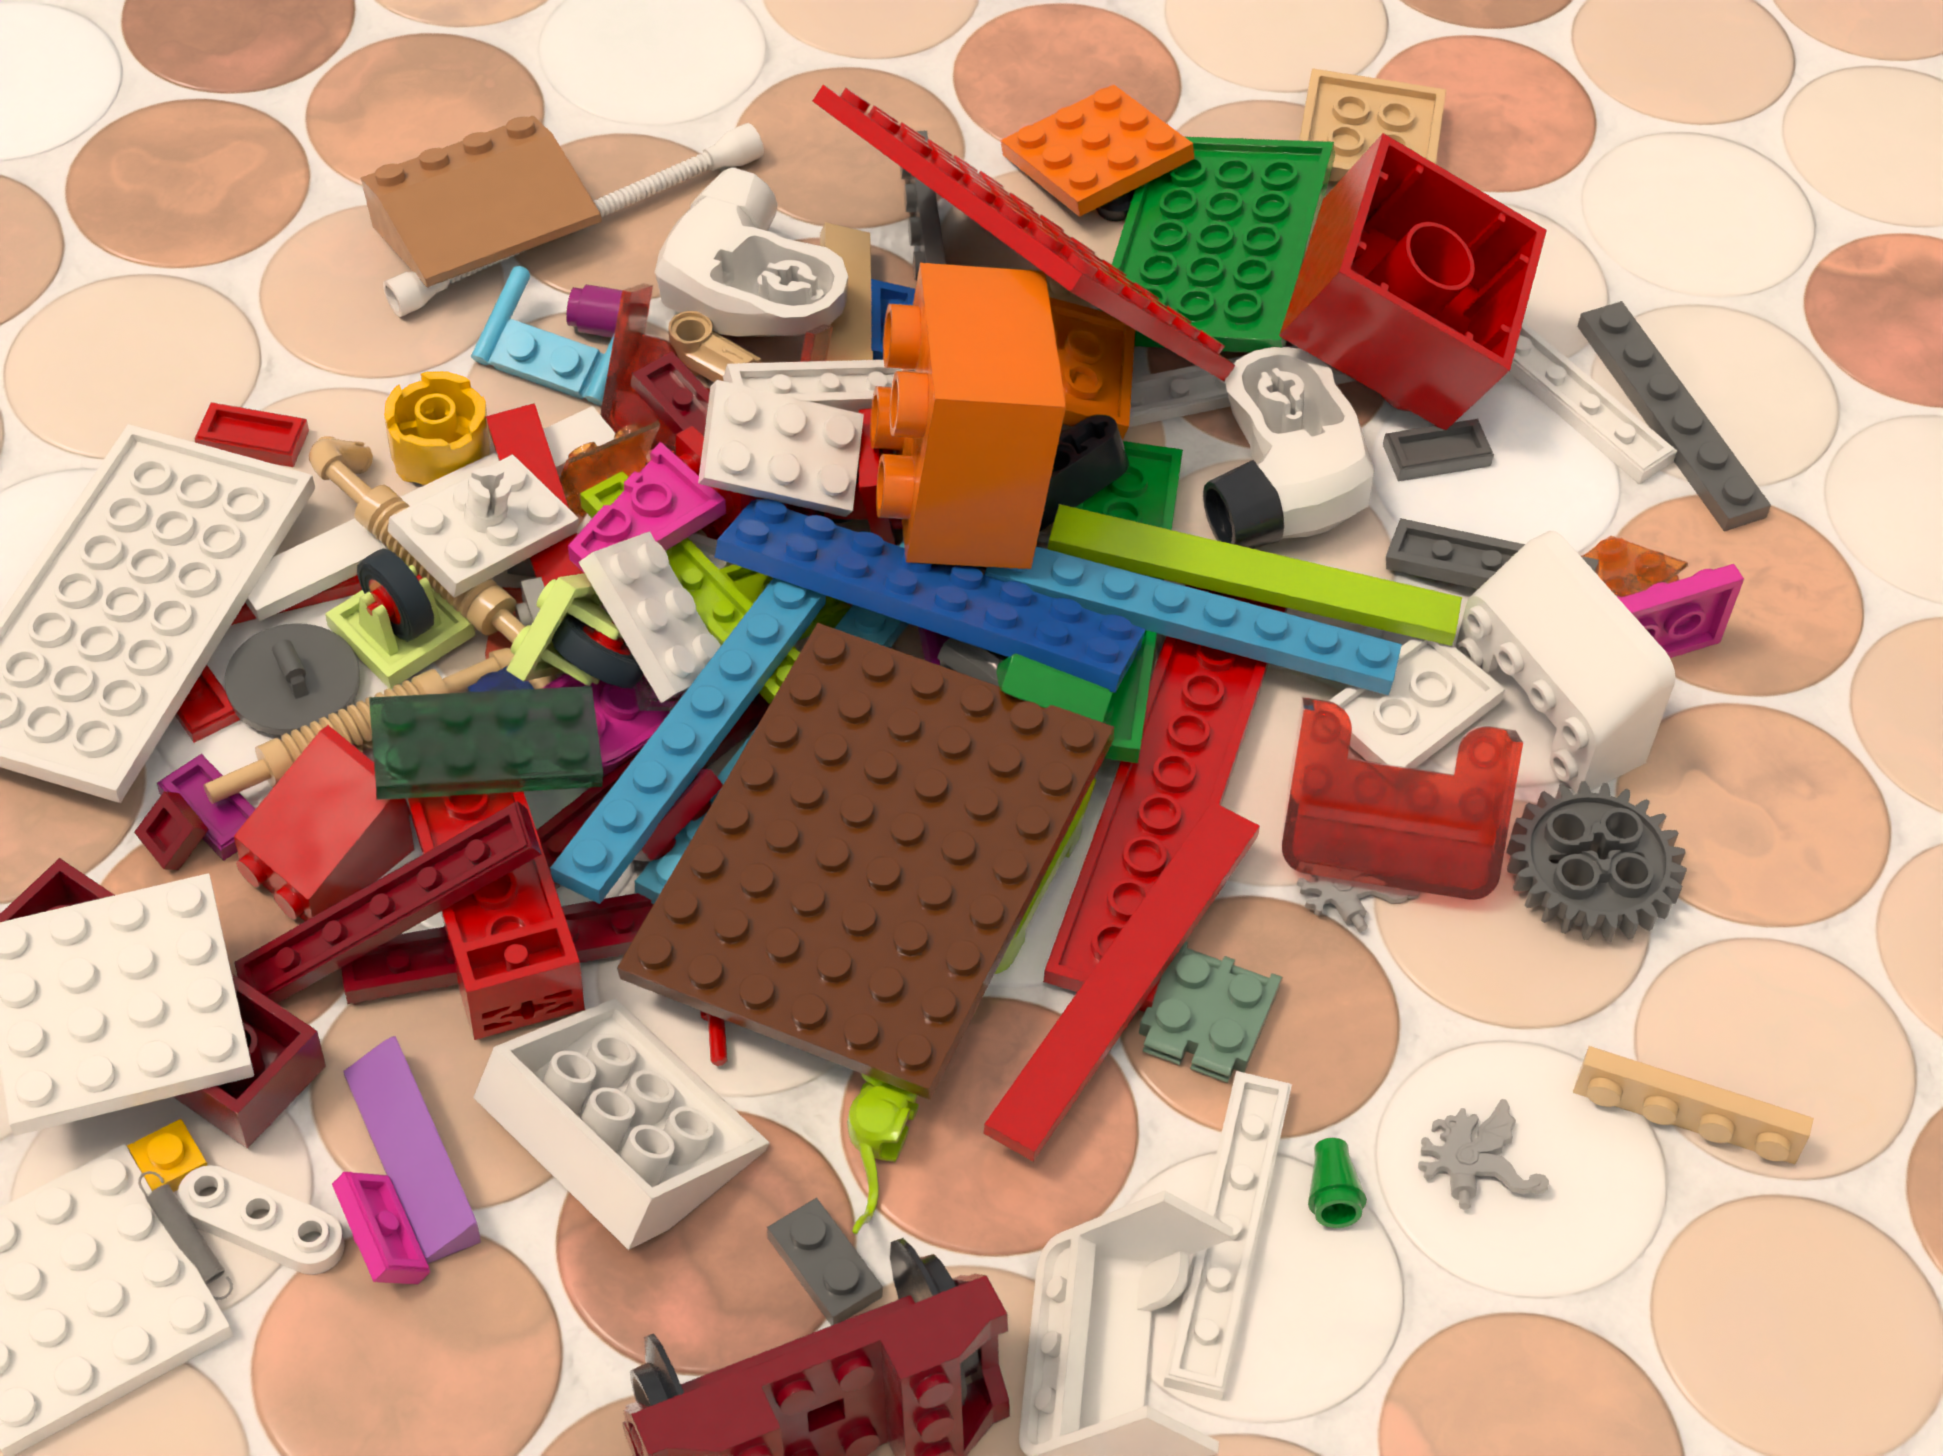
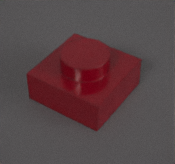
(171, 830)

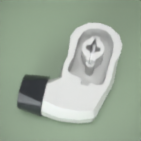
(1305, 451)

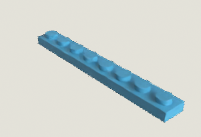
(1213, 620)
(685, 740)

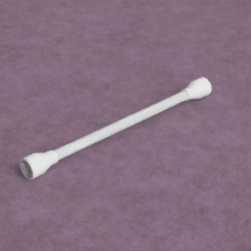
(735, 148)

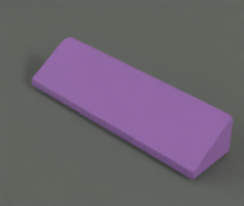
(412, 1151)

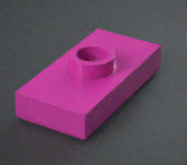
(381, 1228)

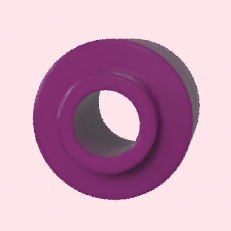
(593, 310)

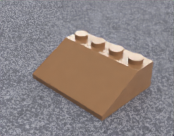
(478, 200)

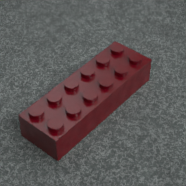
(280, 1045)

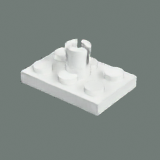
(483, 525)

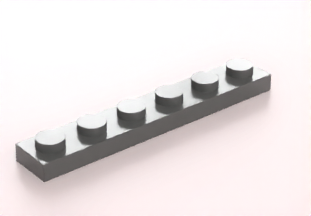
(1674, 416)

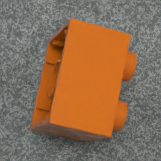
(969, 415)

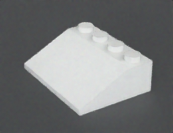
(617, 1119)

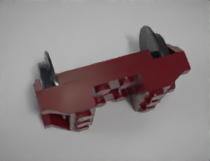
(844, 1388)

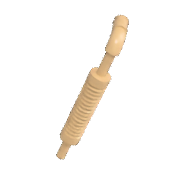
(485, 605)
(354, 725)

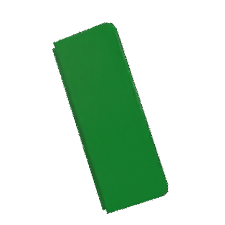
(1050, 686)

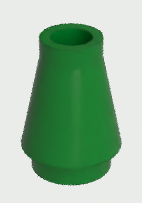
(1335, 1188)

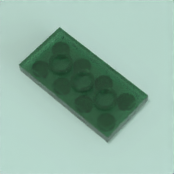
(484, 742)

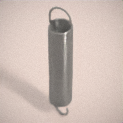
(184, 1232)

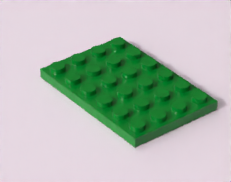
(1227, 235)

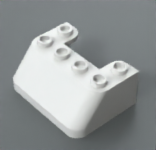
(1574, 657)

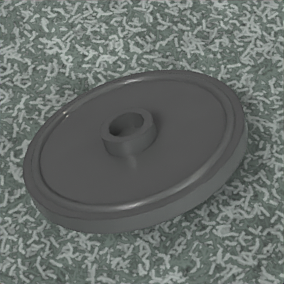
(291, 677)

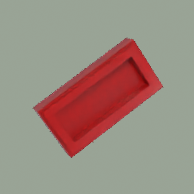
(253, 433)

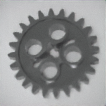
(1596, 861)

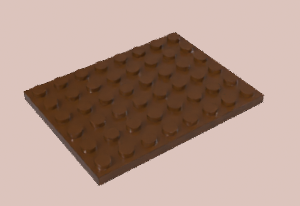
(869, 859)

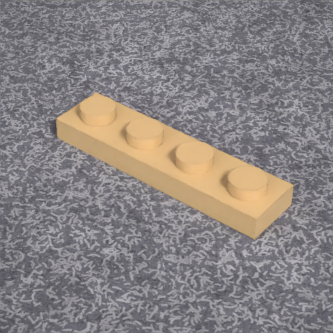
(1693, 1105)

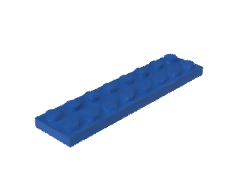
(932, 596)

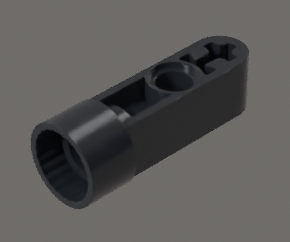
(1084, 463)

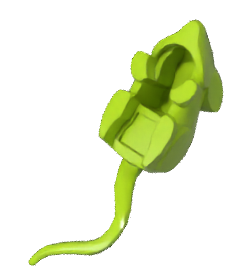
(879, 1131)

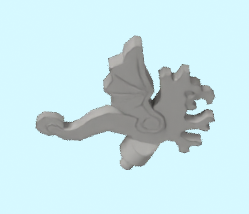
(1346, 895)
(1468, 1159)

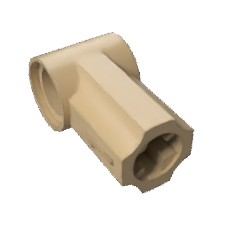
(702, 348)

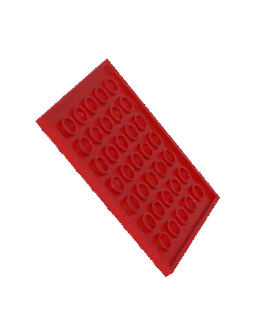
(1021, 229)

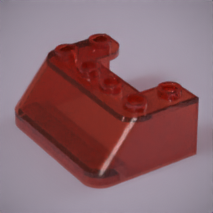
(1394, 820)

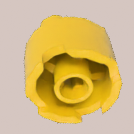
(435, 426)

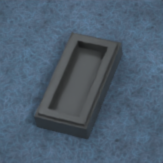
(1436, 451)

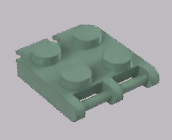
(1208, 1011)

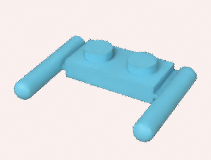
(538, 353)

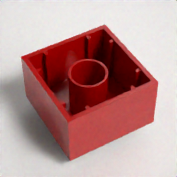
(1414, 283)

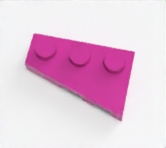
(656, 500)

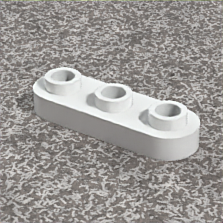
(273, 1236)

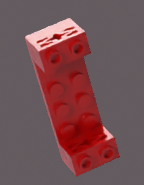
(508, 937)

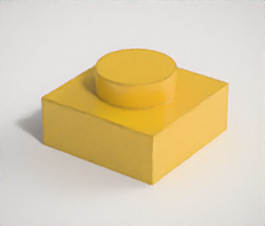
(168, 1153)

